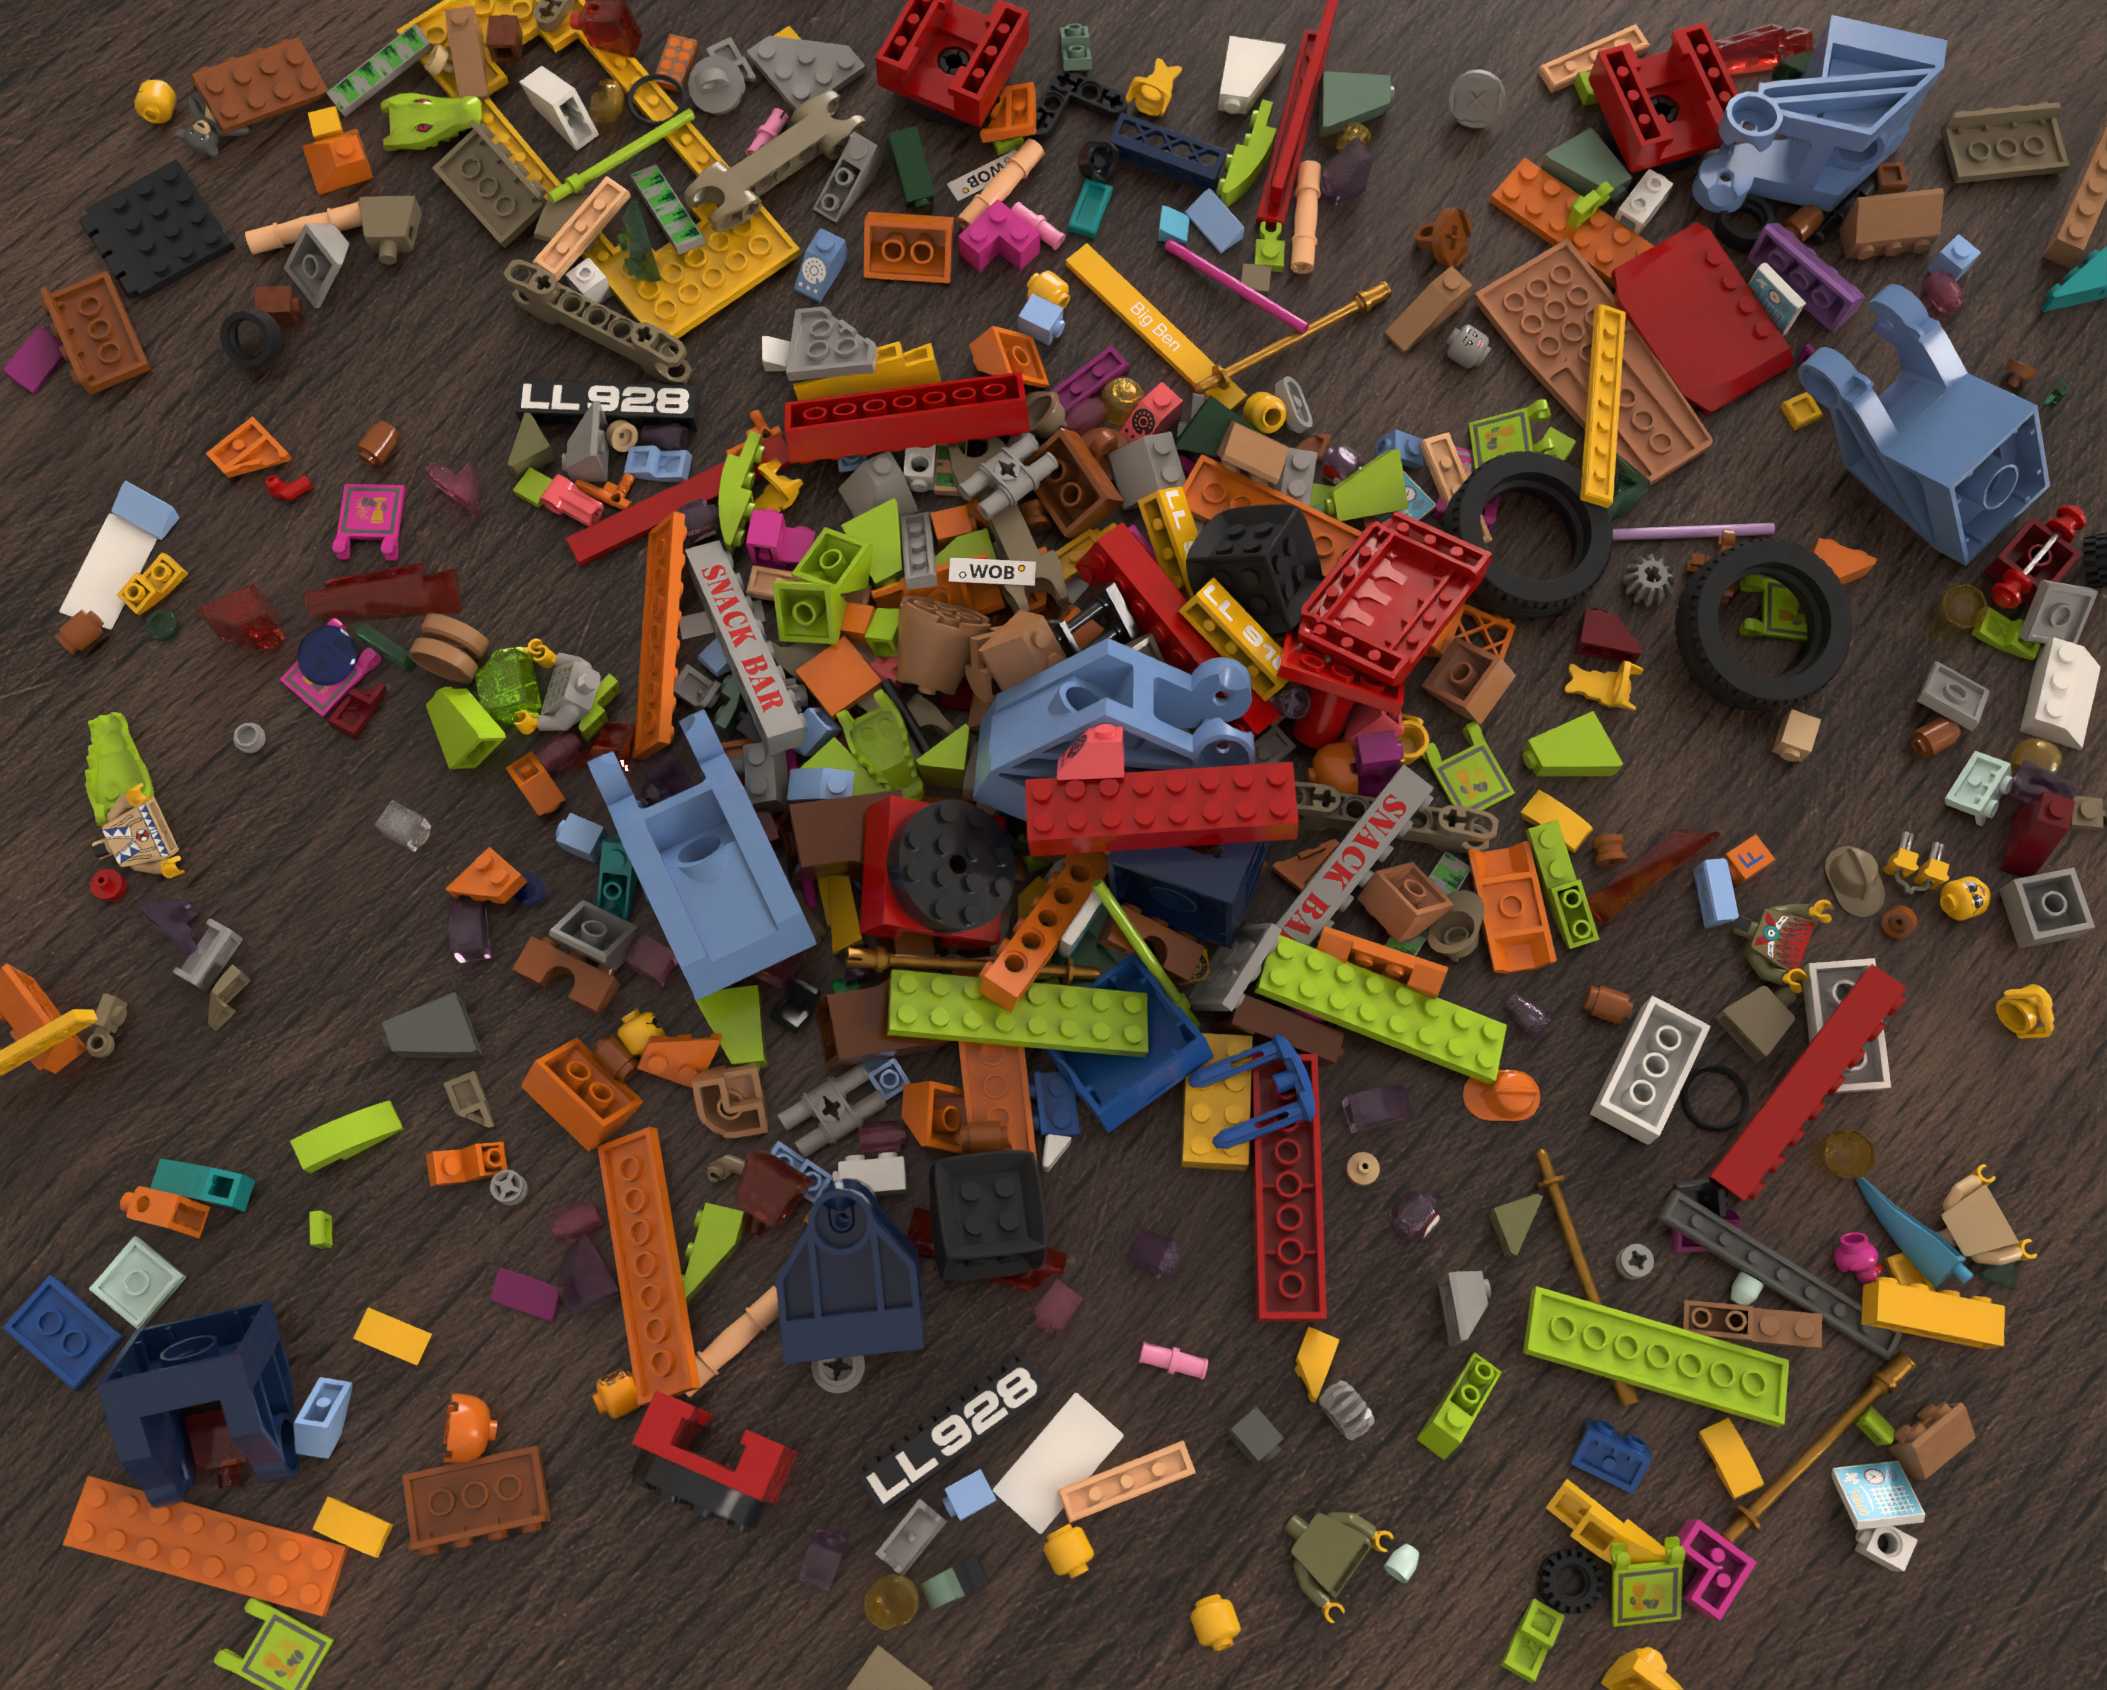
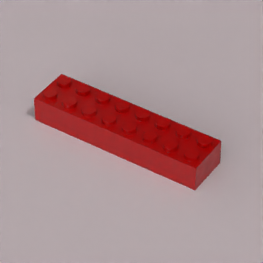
(906, 418)
(1156, 607)
(1162, 809)
(1807, 1082)
(1287, 1204)

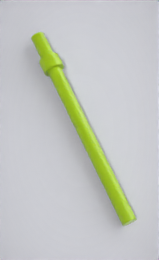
(576, 183)
(1143, 950)

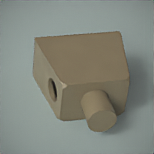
(390, 224)
(1759, 1020)

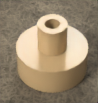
(438, 61)
(621, 435)
(1361, 1176)

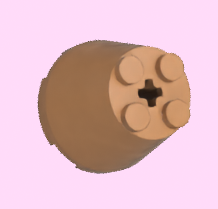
(935, 643)

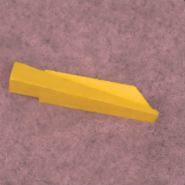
(892, 371)
(840, 912)

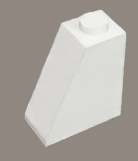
(1247, 72)
(560, 106)

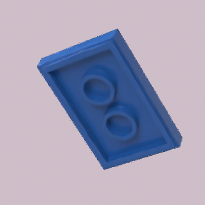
(64, 1333)

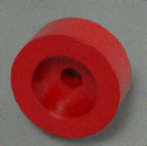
(108, 885)

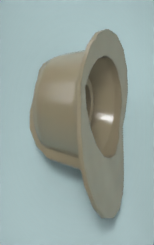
(1045, 413)
(1855, 881)
(1458, 930)

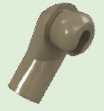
(724, 1167)

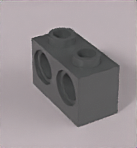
(1256, 1437)

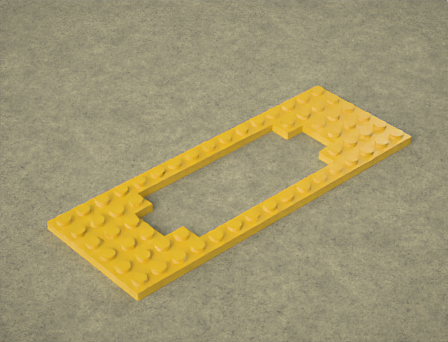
(691, 283)

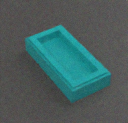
(1090, 208)

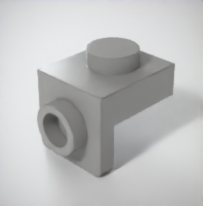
(696, 688)

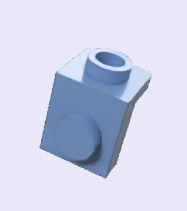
(1408, 444)

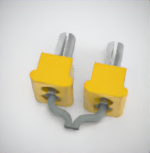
(1903, 864)

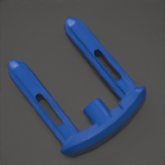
(1293, 1077)

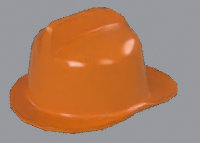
(1509, 1098)

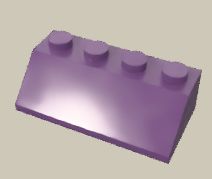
(1818, 284)

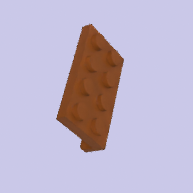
(259, 84)
(95, 333)
(476, 1500)

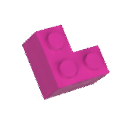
(996, 233)
(774, 544)
(1720, 1569)

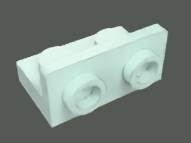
(1980, 787)

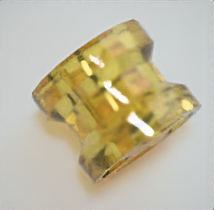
(1351, 131)

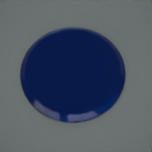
(327, 655)

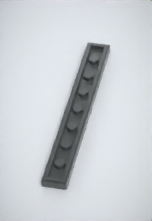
(1775, 1272)

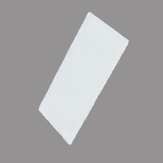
(111, 562)
(1060, 1456)

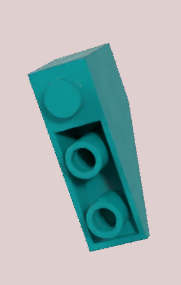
(2081, 284)
(616, 879)
(203, 1184)

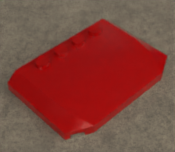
(1700, 319)
(1391, 596)

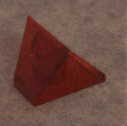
(615, 738)

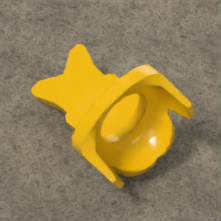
(1155, 92)
(780, 491)
(1608, 688)

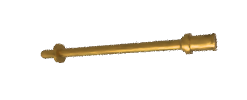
(1362, 302)
(881, 959)
(1882, 1383)
(1625, 1392)

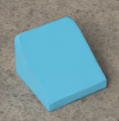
(1173, 225)

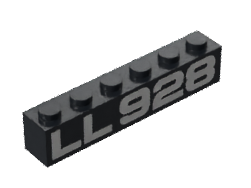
(566, 402)
(953, 1434)

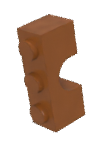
(1174, 951)
(543, 962)

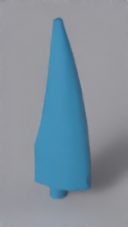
(1922, 1246)

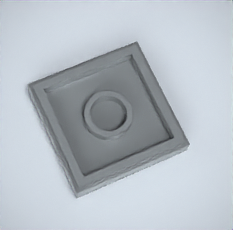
(2057, 612)
(1953, 696)

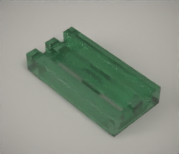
(385, 646)

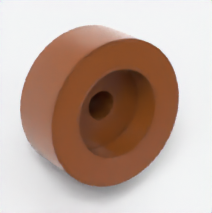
(2019, 371)
(1899, 922)

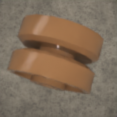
(448, 648)

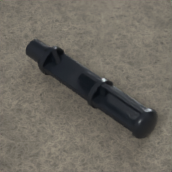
(1836, 217)

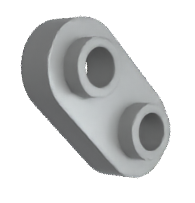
(1298, 413)

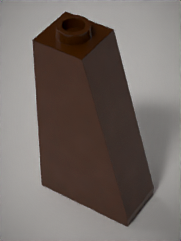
(1264, 1020)

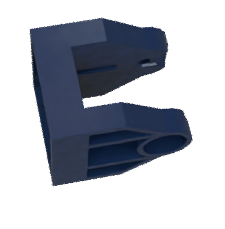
(1189, 887)
(850, 1281)
(196, 1361)

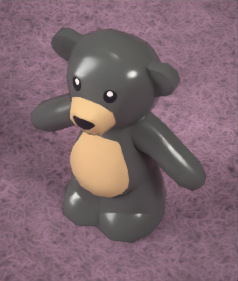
(203, 135)

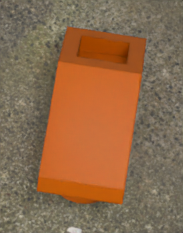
(466, 1164)

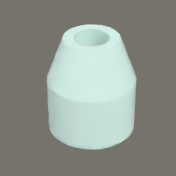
(1745, 1289)
(1402, 1563)

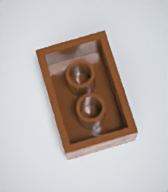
(1079, 490)

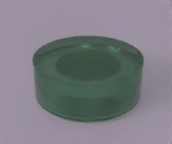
(162, 625)

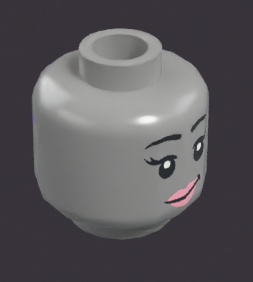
(1468, 346)

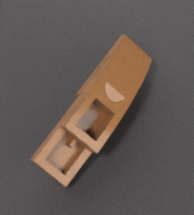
(1753, 1324)

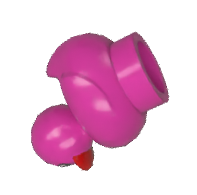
(1858, 1256)

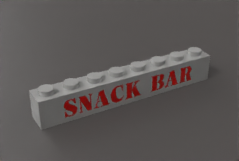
(745, 648)
(1355, 855)

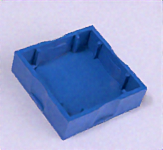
(1123, 1085)

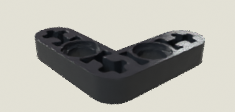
(1066, 95)

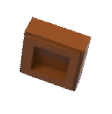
(1890, 177)

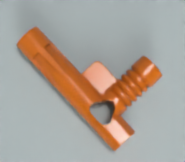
(761, 428)
(609, 491)

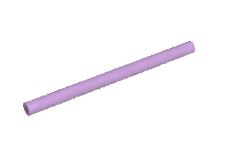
(1691, 531)

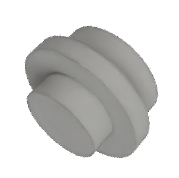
(249, 737)

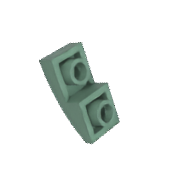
(1075, 47)
(726, 714)

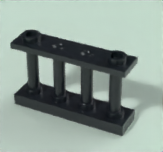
(1115, 611)

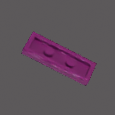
(1091, 377)

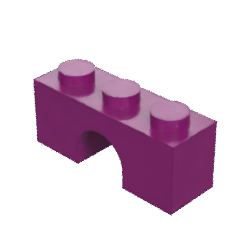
(1376, 761)

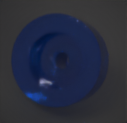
(532, 891)

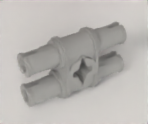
(1008, 476)
(835, 1093)

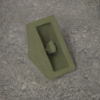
(529, 448)
(1513, 1222)

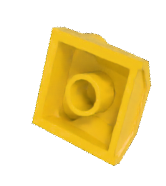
(1640, 1671)

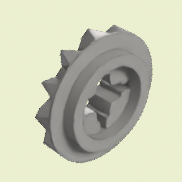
(846, 1381)

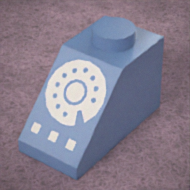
(821, 265)

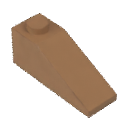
(467, 52)
(1429, 309)

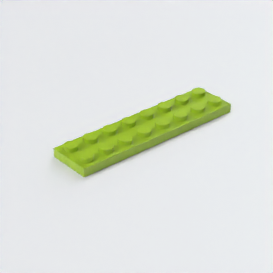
(1382, 1009)
(1043, 1018)
(1657, 1356)

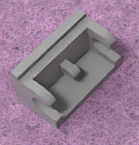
(210, 957)
(911, 1537)

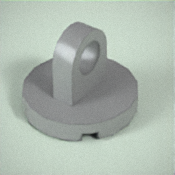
(716, 85)
(1476, 98)

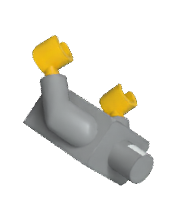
(567, 694)

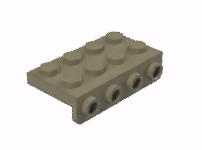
(2004, 142)
(492, 184)

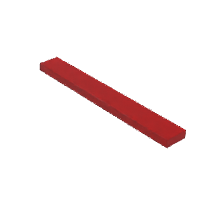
(1303, 102)
(1271, 212)
(645, 515)

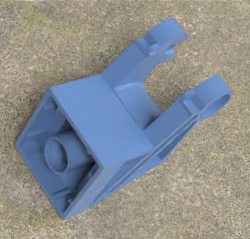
(1836, 119)
(1938, 441)
(1119, 687)
(707, 868)

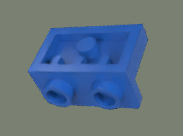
(1055, 1105)
(1612, 1455)

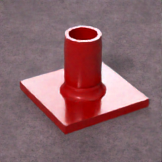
(1332, 691)

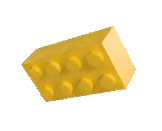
(1215, 1109)

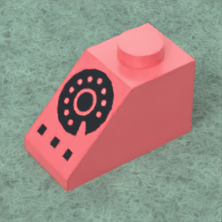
(1153, 414)
(1094, 755)

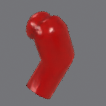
(285, 490)

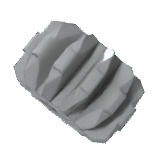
(1643, 589)
(1346, 1410)

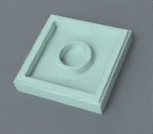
(138, 1283)

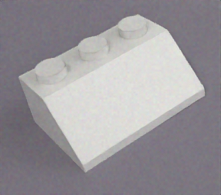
(2061, 694)

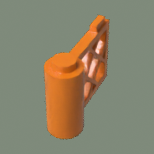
(1447, 636)

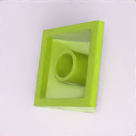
(836, 560)
(808, 612)
(946, 761)

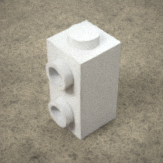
(1644, 201)
(883, 1175)

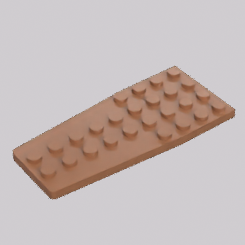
(1548, 323)

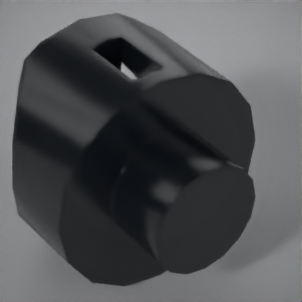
(1097, 160)

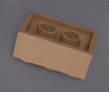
(1892, 224)
(1021, 649)

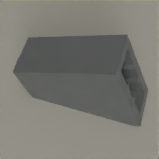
(433, 1031)

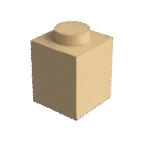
(1796, 736)

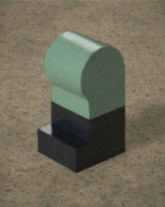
(955, 1582)

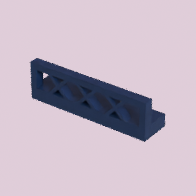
(1166, 162)

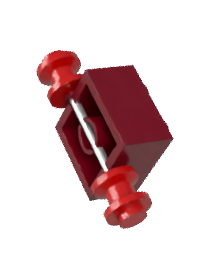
(2034, 555)

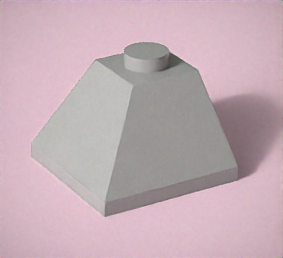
(316, 260)
(588, 448)
(876, 483)
(1463, 1302)

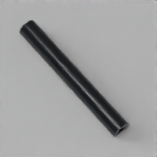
(910, 722)

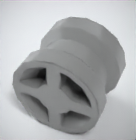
(503, 1183)
(1628, 1265)

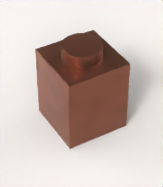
(504, 38)
(280, 303)

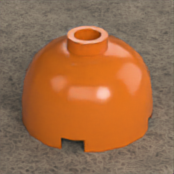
(1334, 768)
(467, 1429)

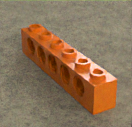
(1008, 987)

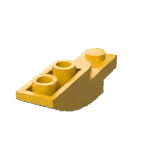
(1598, 1528)

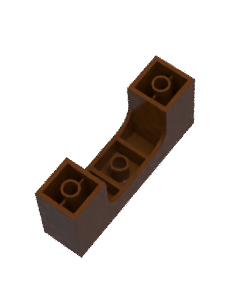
(828, 841)

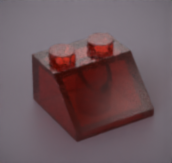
(244, 618)

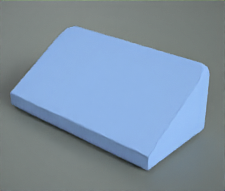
(1215, 221)
(144, 510)
(1715, 892)

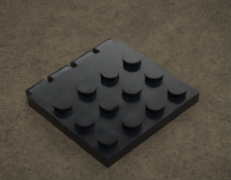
(155, 231)

